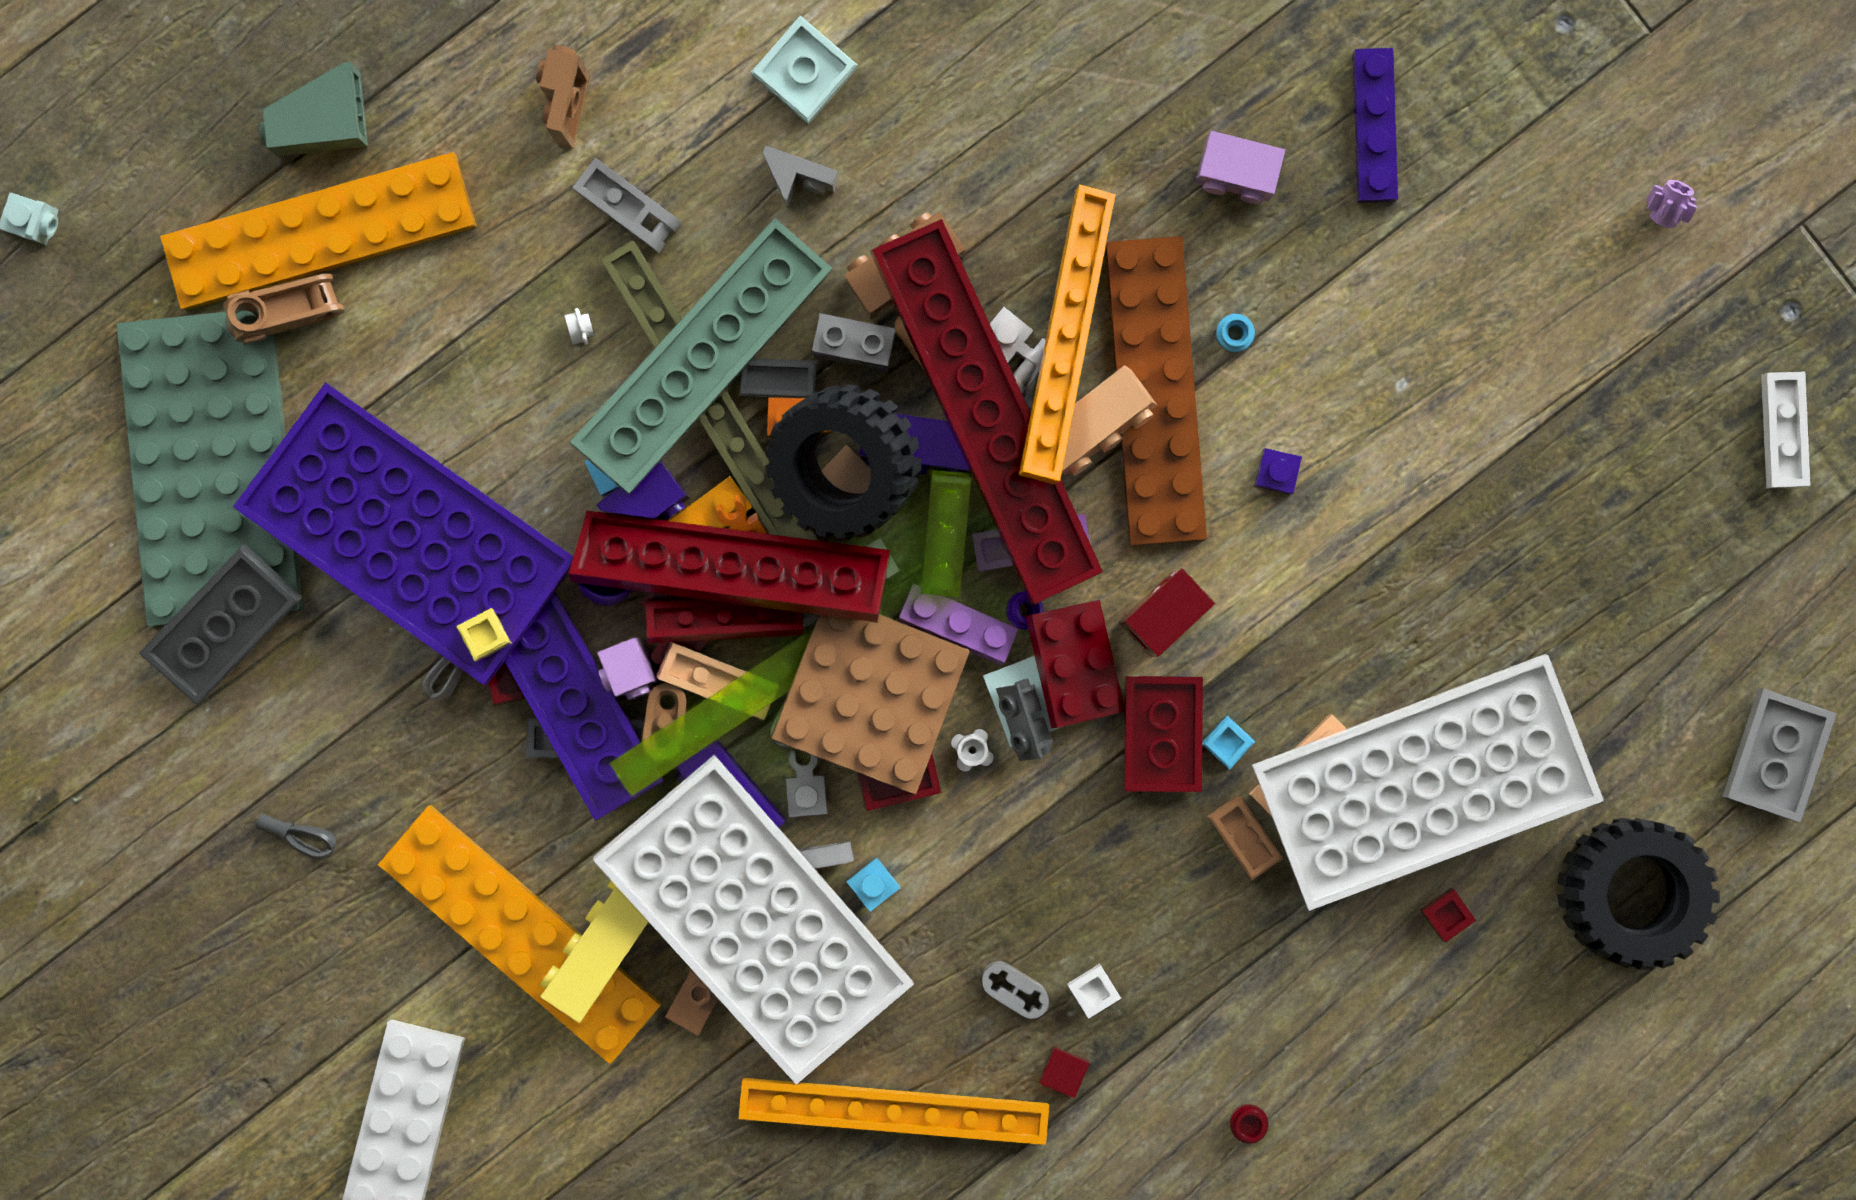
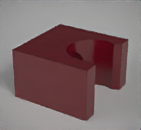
(1166, 612)

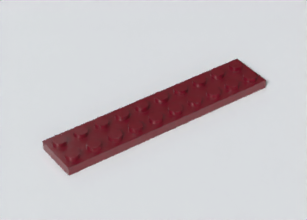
(983, 409)

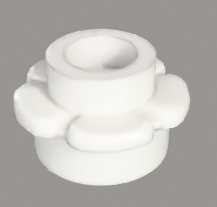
(579, 327)

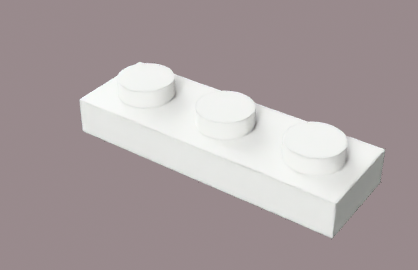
(1785, 430)

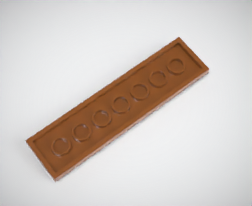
(1155, 343)

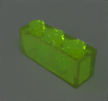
(946, 533)

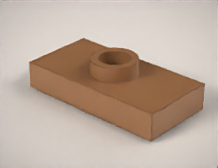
(1245, 837)
(692, 1004)

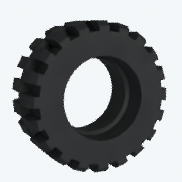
(807, 490)
(1687, 898)

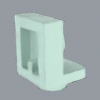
(29, 219)

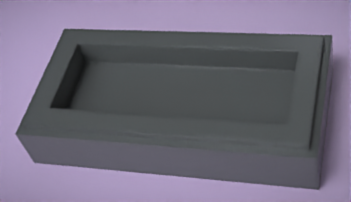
(778, 378)

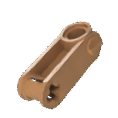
(282, 307)

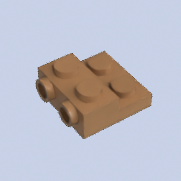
(565, 86)

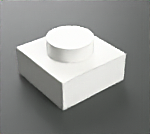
(1094, 991)

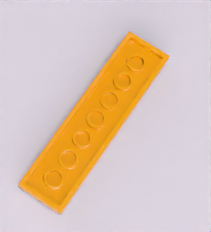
(318, 231)
(509, 926)

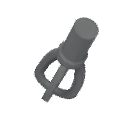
(286, 830)

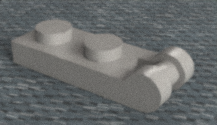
(625, 204)

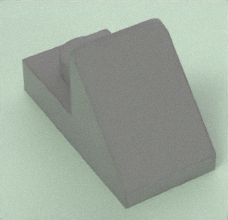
(790, 169)

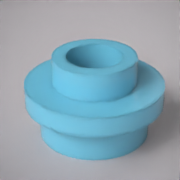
(1240, 322)

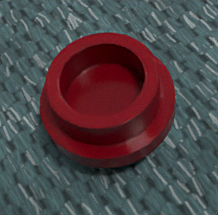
(1248, 1123)

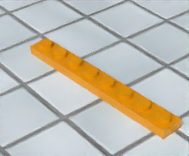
(1067, 335)
(894, 1111)

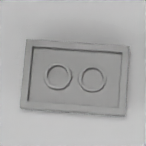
(1779, 755)

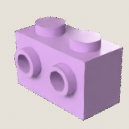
(1239, 167)
(628, 669)

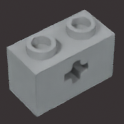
(854, 342)

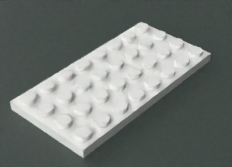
(1428, 782)
(753, 919)

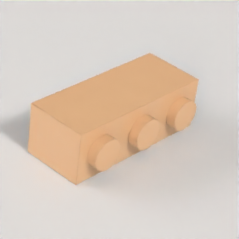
(1105, 415)

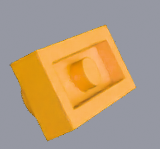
(705, 508)

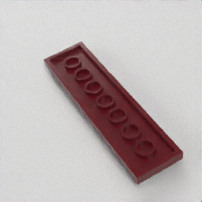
(730, 566)

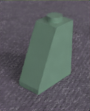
(318, 115)

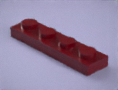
(716, 621)

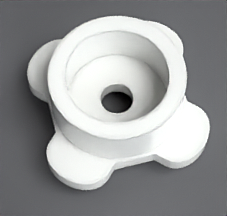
(962, 745)

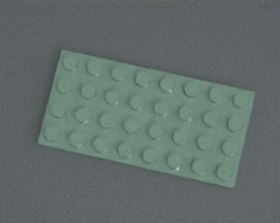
(198, 434)

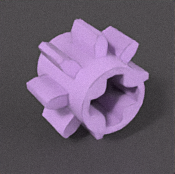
(1671, 203)

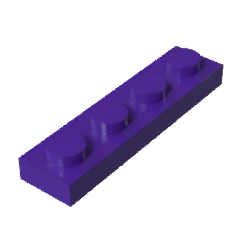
(1375, 125)

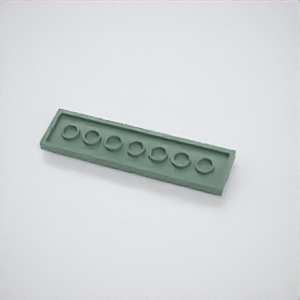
(701, 356)

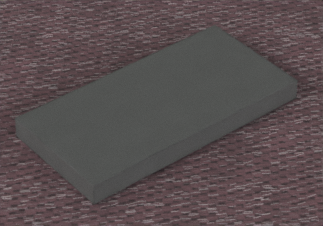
(220, 624)

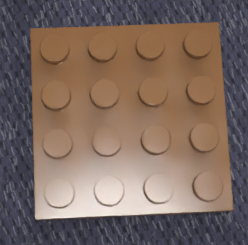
(871, 697)

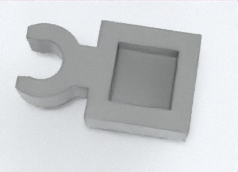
(805, 792)

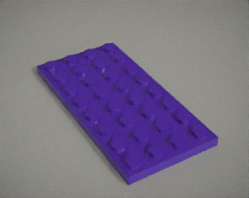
(402, 530)

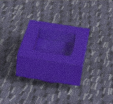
(1278, 471)

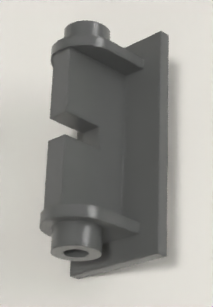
(1028, 737)

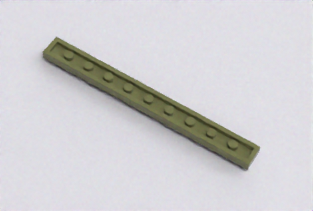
(722, 418)

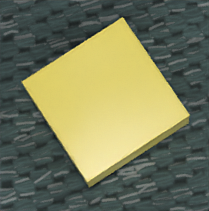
(483, 634)

